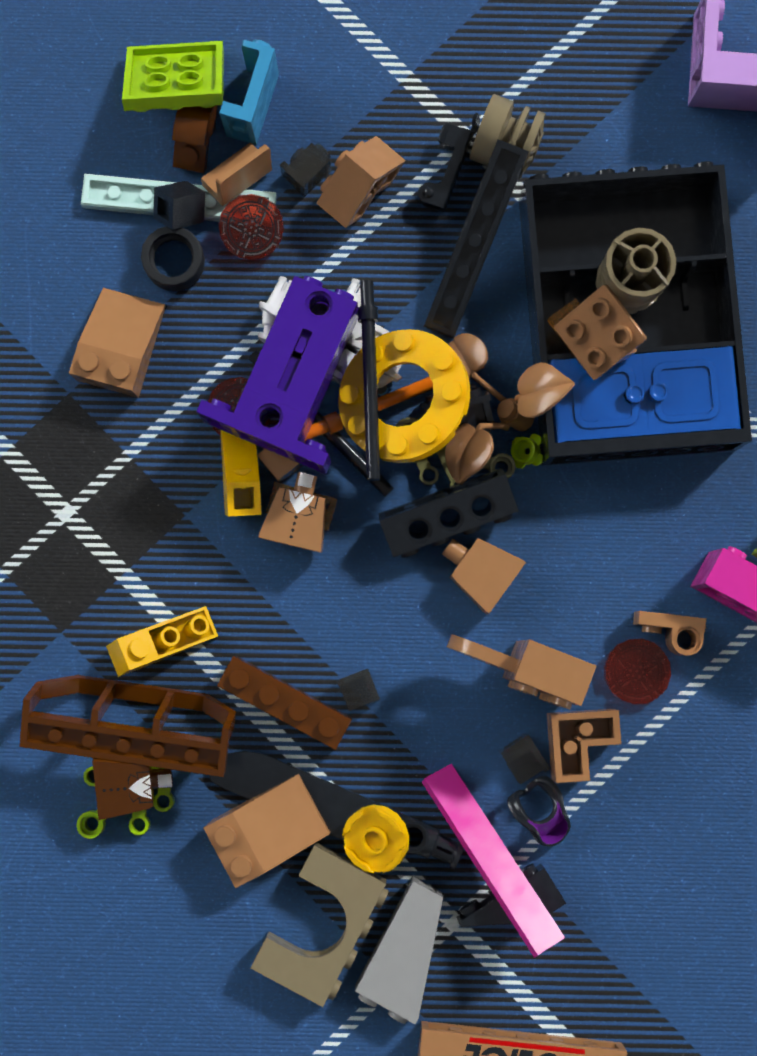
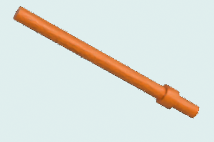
(332, 422)

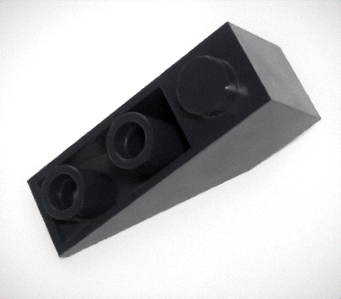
(490, 911)

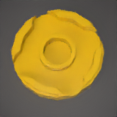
(375, 839)

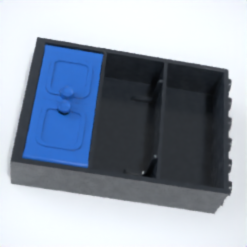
(689, 376)

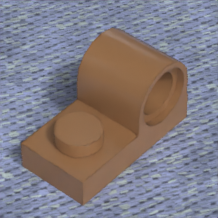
(674, 624)

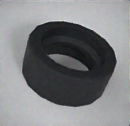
(157, 239)

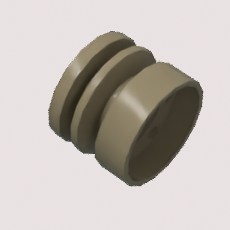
(500, 125)

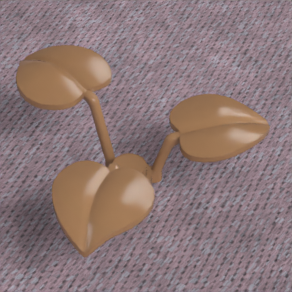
(539, 391)

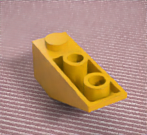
(240, 476)
(161, 641)

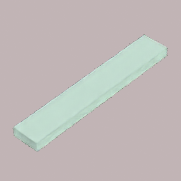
(137, 195)

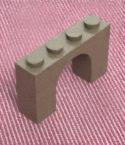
(317, 972)

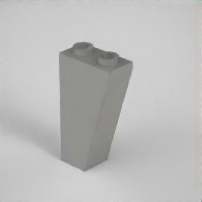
(402, 956)

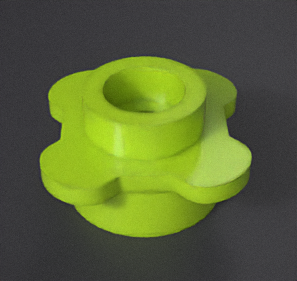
(519, 448)

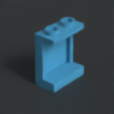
(247, 120)

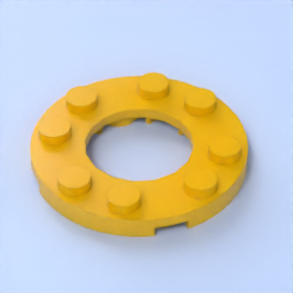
(447, 407)

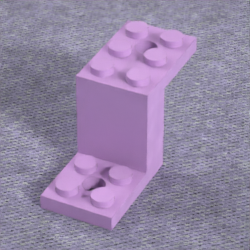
(718, 76)

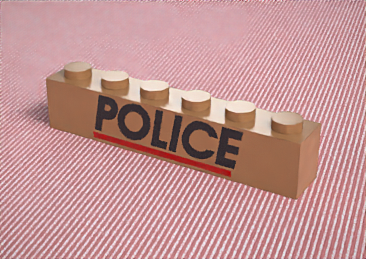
(463, 1040)

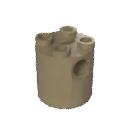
(637, 268)

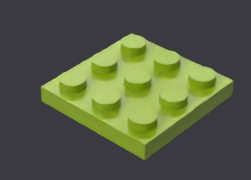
(173, 76)

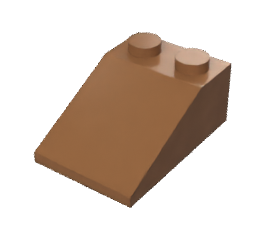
(117, 342)
(266, 830)

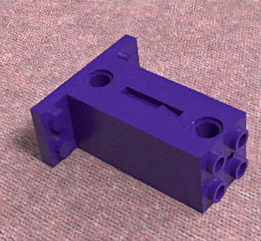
(291, 374)

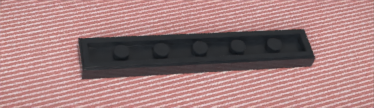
(476, 238)

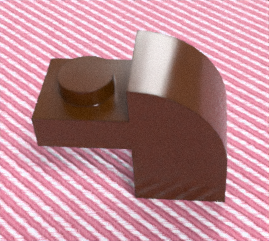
(192, 135)

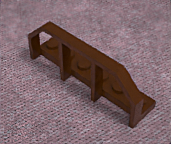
(127, 742)

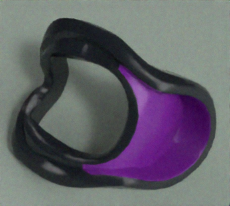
(551, 829)

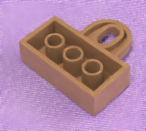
(535, 669)

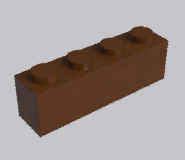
(284, 702)

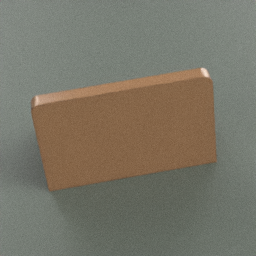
(238, 173)

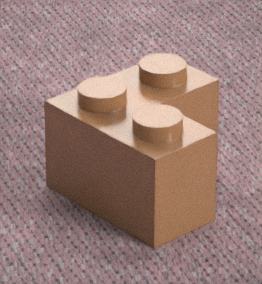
(358, 179)
(572, 734)

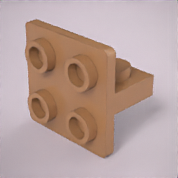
(600, 332)

